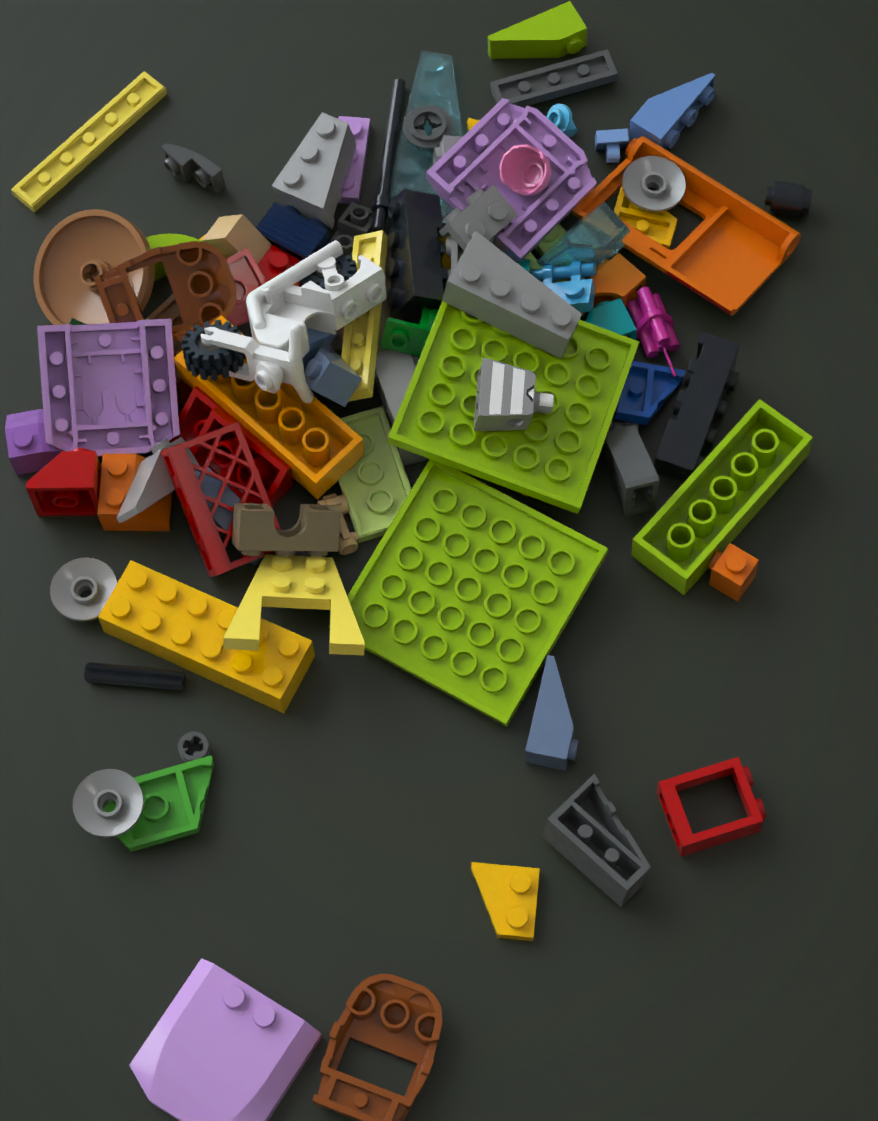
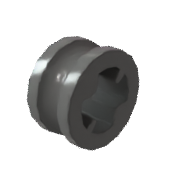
(189, 740)

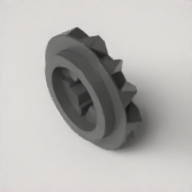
(415, 123)

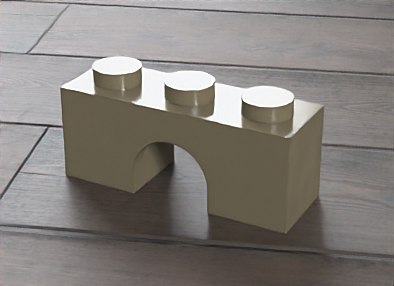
(314, 532)

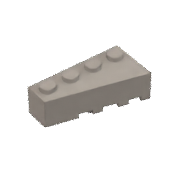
(510, 298)

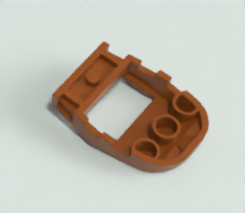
(197, 278)
(390, 1017)

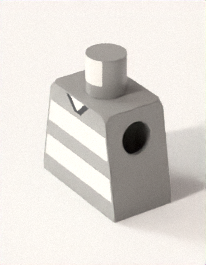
(507, 397)

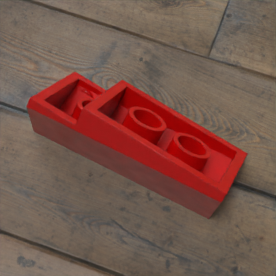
(203, 416)

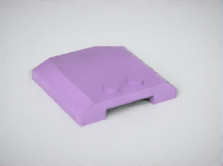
(476, 162)
(108, 386)
(222, 1051)

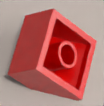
(67, 485)

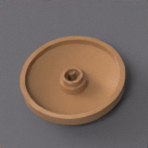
(79, 251)

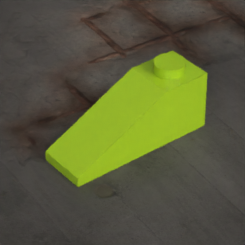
(541, 36)

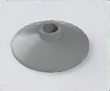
(657, 174)
(77, 577)
(100, 789)

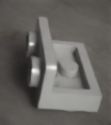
(486, 214)

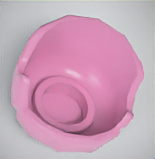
(525, 170)

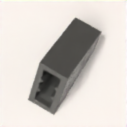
(631, 470)

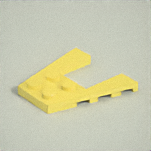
(298, 584)

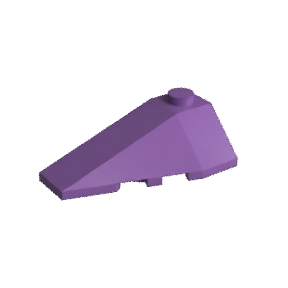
(27, 442)

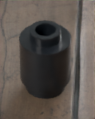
(788, 198)

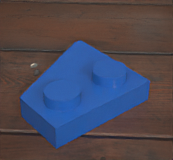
(646, 391)

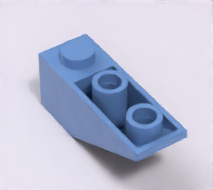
(669, 112)

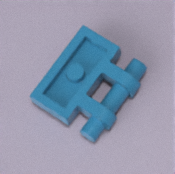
(578, 291)

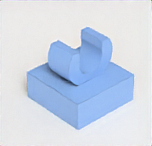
(611, 142)

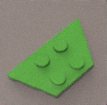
(171, 804)

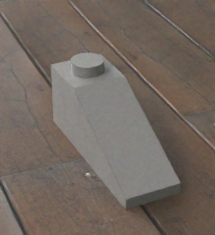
(150, 482)

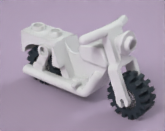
(327, 300)

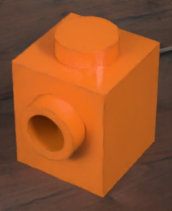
(732, 571)

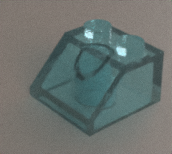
(588, 240)

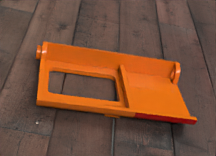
(725, 254)

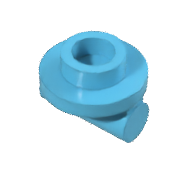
(562, 117)

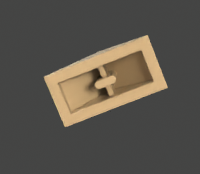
(235, 234)

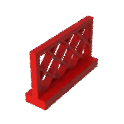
(194, 501)

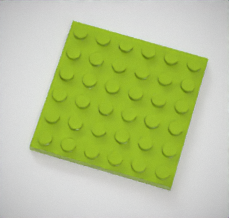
(558, 449)
(471, 590)

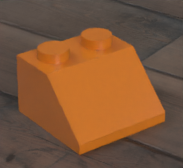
(115, 481)

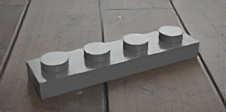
(556, 80)

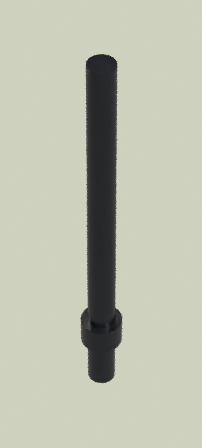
(382, 200)

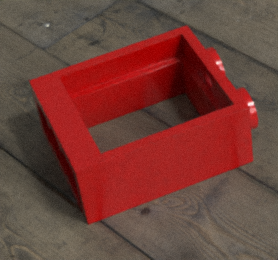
(682, 834)

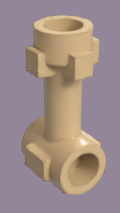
(347, 541)

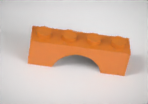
(617, 280)

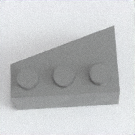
(317, 170)
(392, 379)

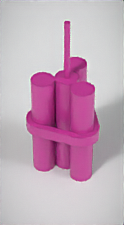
(653, 325)

